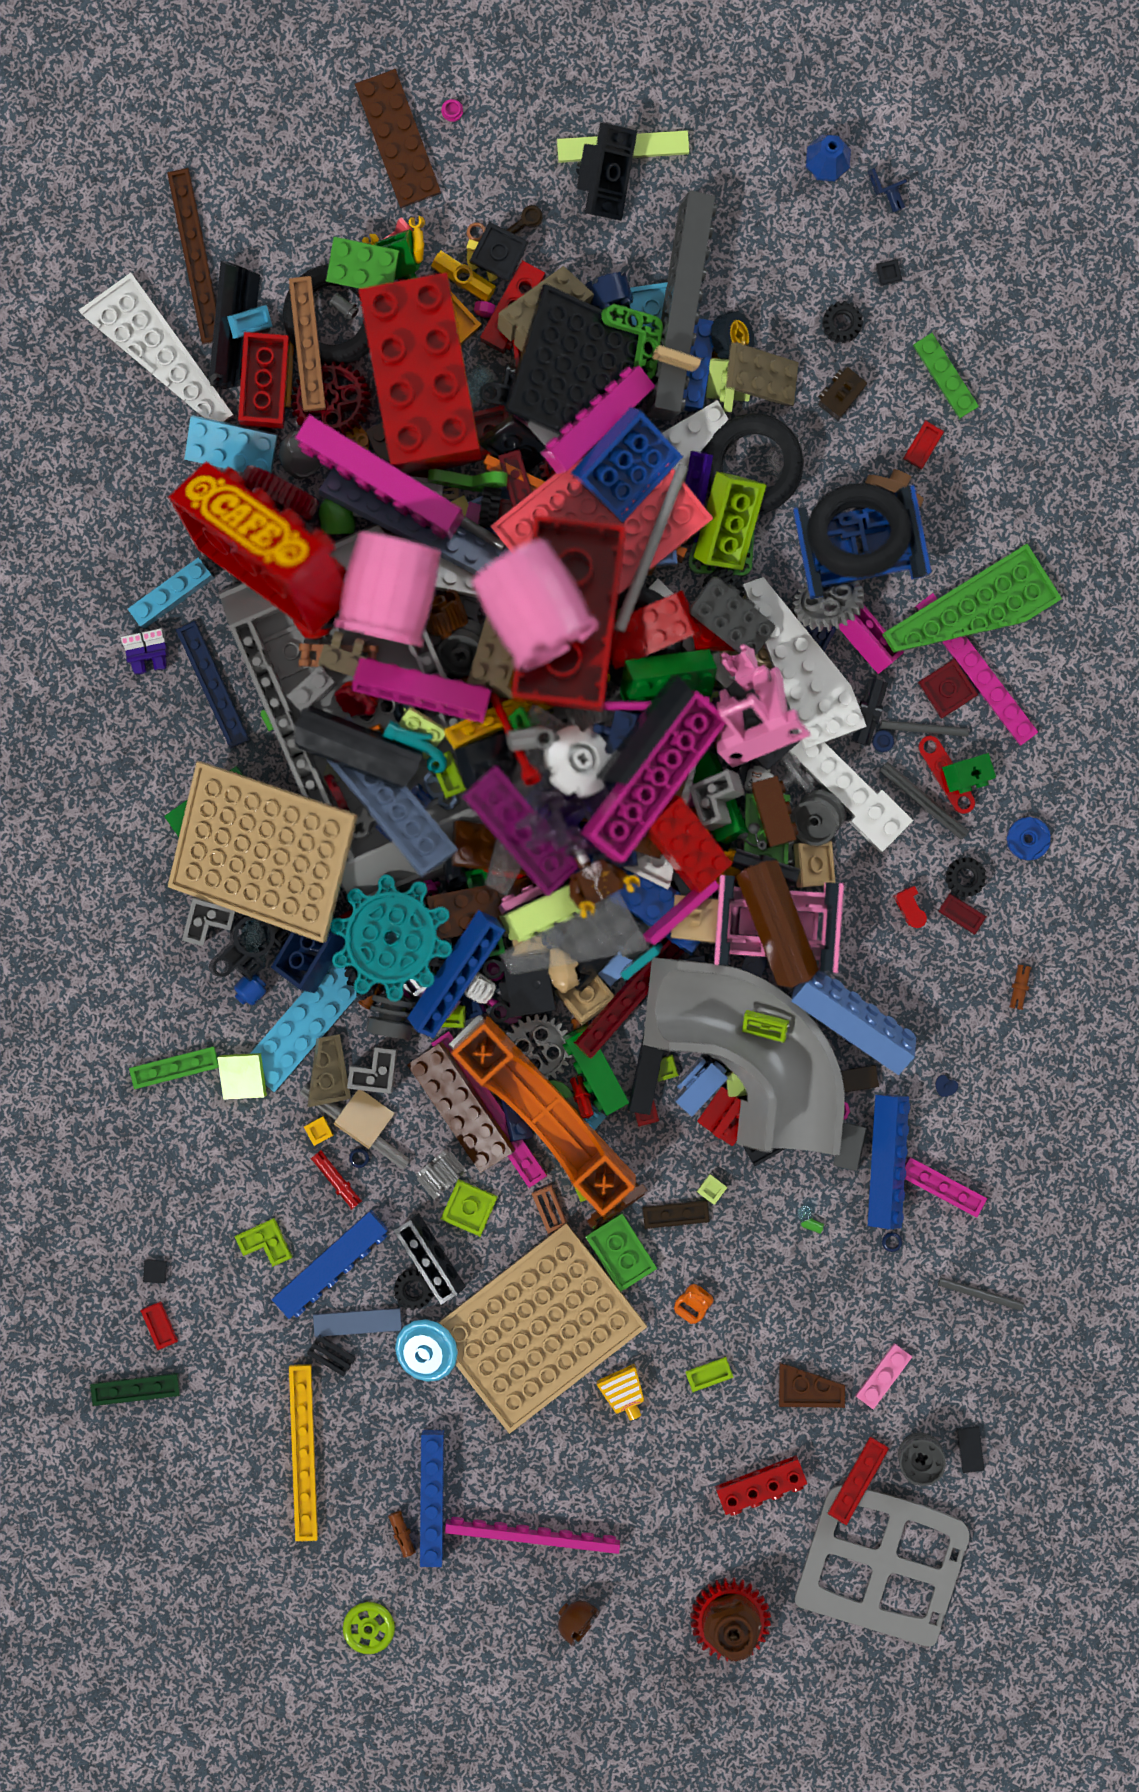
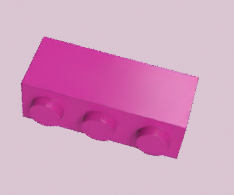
(867, 637)

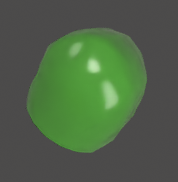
(335, 518)

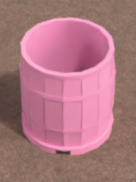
(389, 588)
(533, 604)

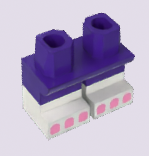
(137, 653)

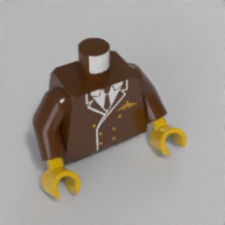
(596, 882)

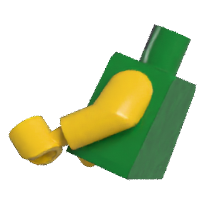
(410, 246)

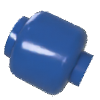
(250, 991)

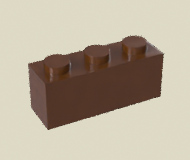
(774, 811)

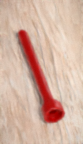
(529, 774)

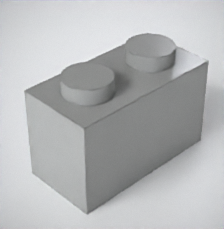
(312, 689)

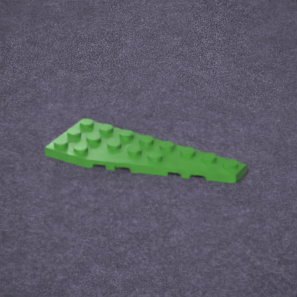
(991, 600)

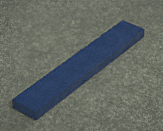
(212, 684)

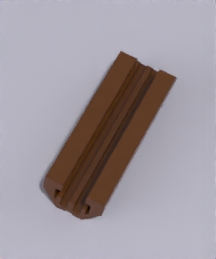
(777, 923)

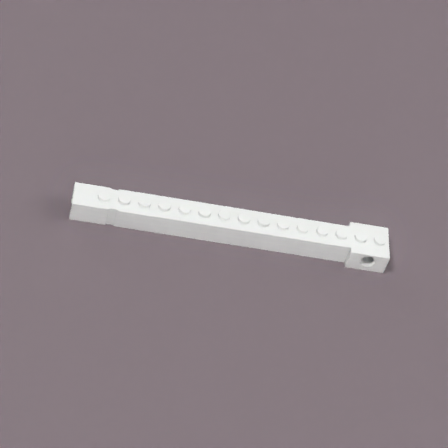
(873, 813)

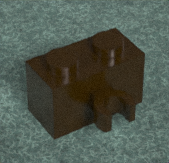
(842, 393)

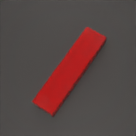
(857, 1481)

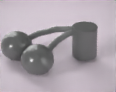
(754, 829)

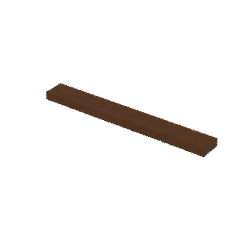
(194, 251)

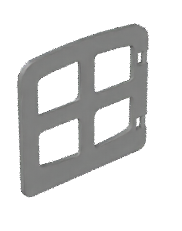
(883, 1562)

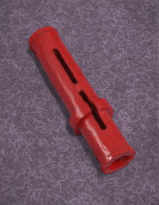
(337, 1181)

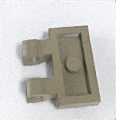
(341, 660)

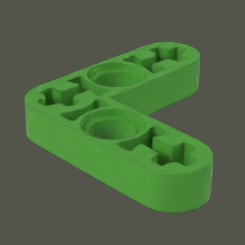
(645, 333)
(466, 482)

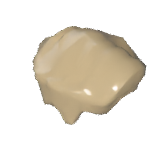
(564, 977)

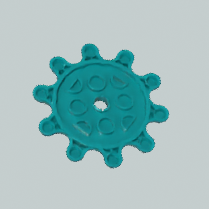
(367, 932)

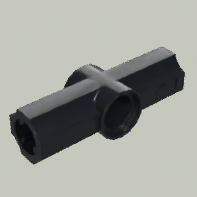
(871, 710)
(744, 859)
(454, 876)

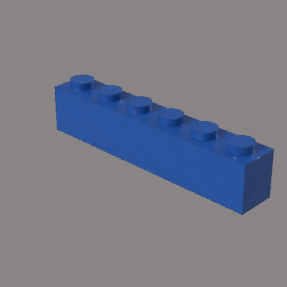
(456, 974)
(888, 1161)
(330, 1264)
(432, 1498)

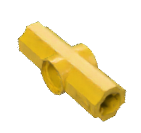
(474, 284)

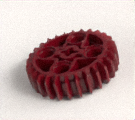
(337, 407)
(281, 492)

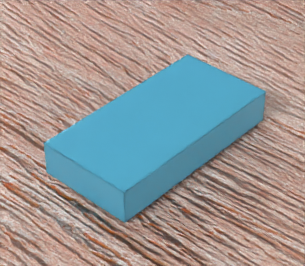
(250, 321)

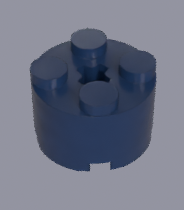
(611, 290)

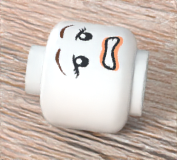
(756, 774)

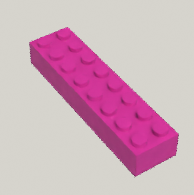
(379, 477)
(635, 806)

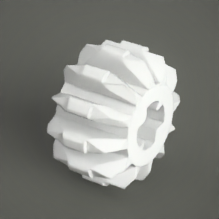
(480, 988)

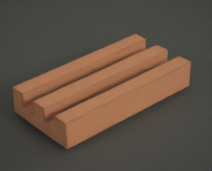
(535, 1196)

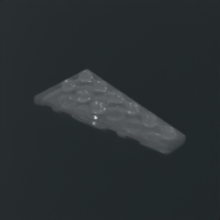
(579, 939)

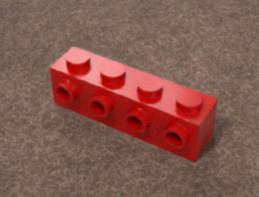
(761, 1485)

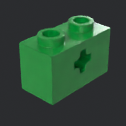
(969, 772)

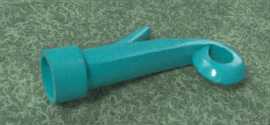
(417, 741)

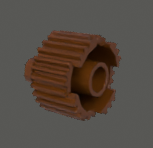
(446, 614)

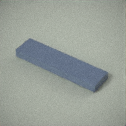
(357, 1322)

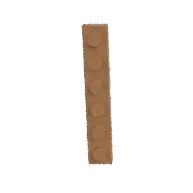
(307, 343)

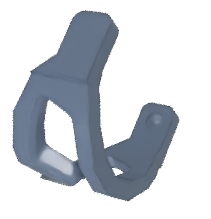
(429, 778)

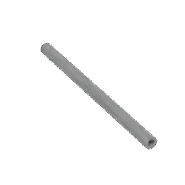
(651, 548)

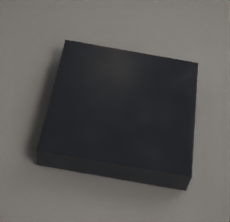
(499, 252)

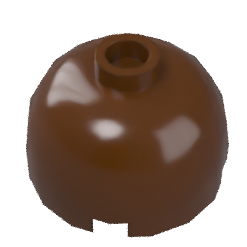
(576, 1620)

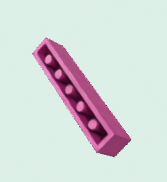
(597, 419)
(421, 689)

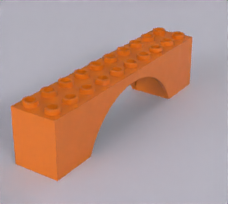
(581, 1152)

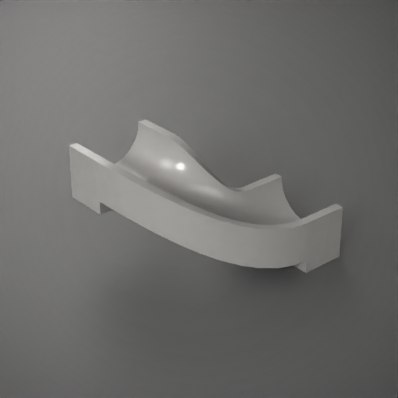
(790, 1085)

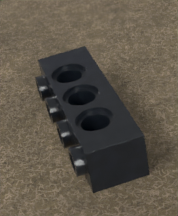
(429, 1258)

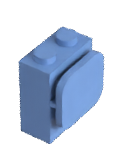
(699, 1084)

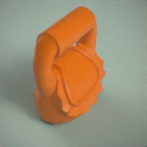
(697, 1299)

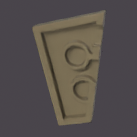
(328, 1073)

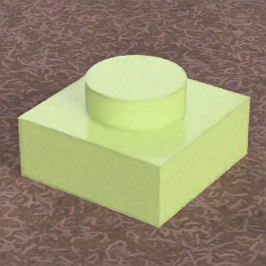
(711, 1189)

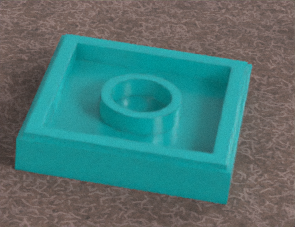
(641, 960)

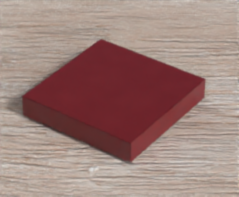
(947, 688)

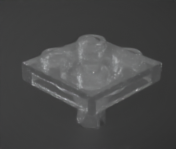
(795, 775)

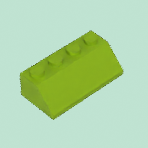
(734, 510)

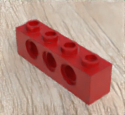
(525, 275)

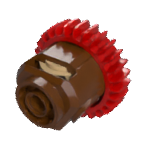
(730, 1620)

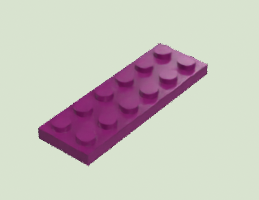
(500, 809)

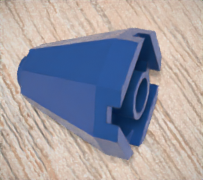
(828, 158)

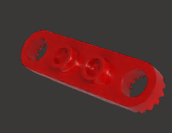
(935, 762)

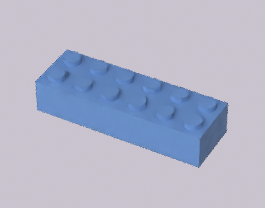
(856, 1021)

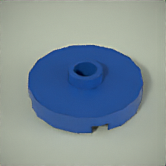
(1040, 838)

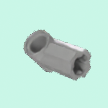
(528, 738)

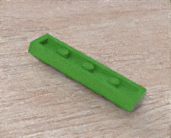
(945, 375)
(174, 1067)

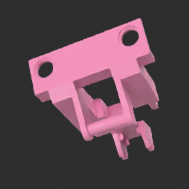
(771, 709)

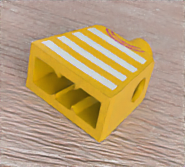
(623, 1391)

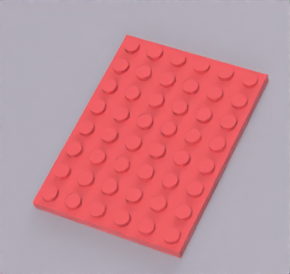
(568, 499)

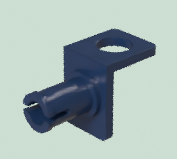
(891, 191)

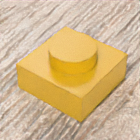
(318, 1130)

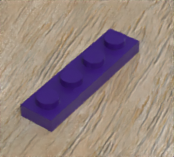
(698, 476)

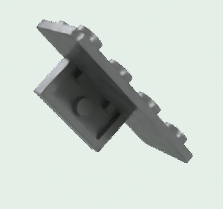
(731, 616)

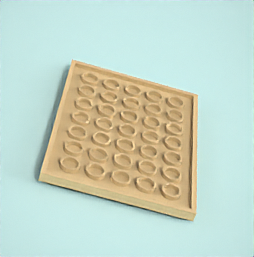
(262, 851)
(540, 1327)

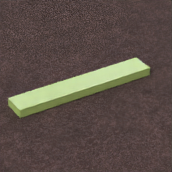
(645, 146)

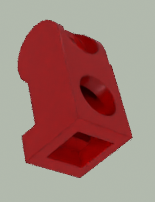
(913, 915)

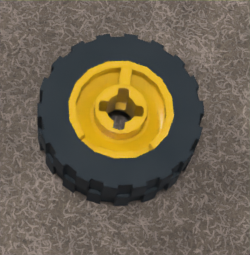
(729, 329)

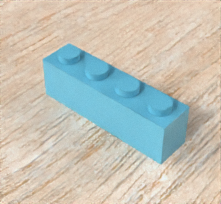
(171, 593)

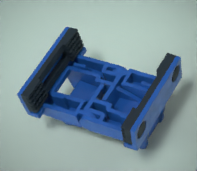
(867, 526)

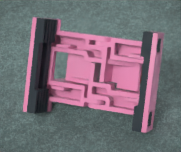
(728, 918)

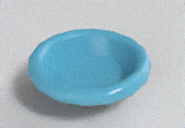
(426, 1350)

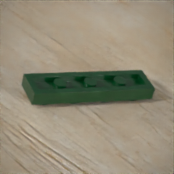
(135, 1389)

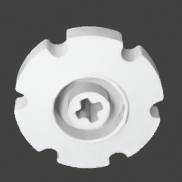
(576, 761)

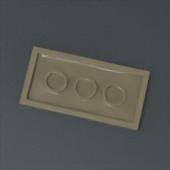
(762, 374)

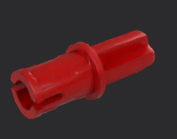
(582, 1097)

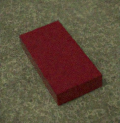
(962, 913)

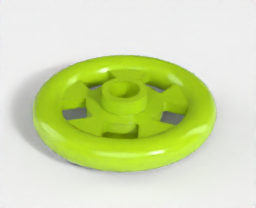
(386, 1627)

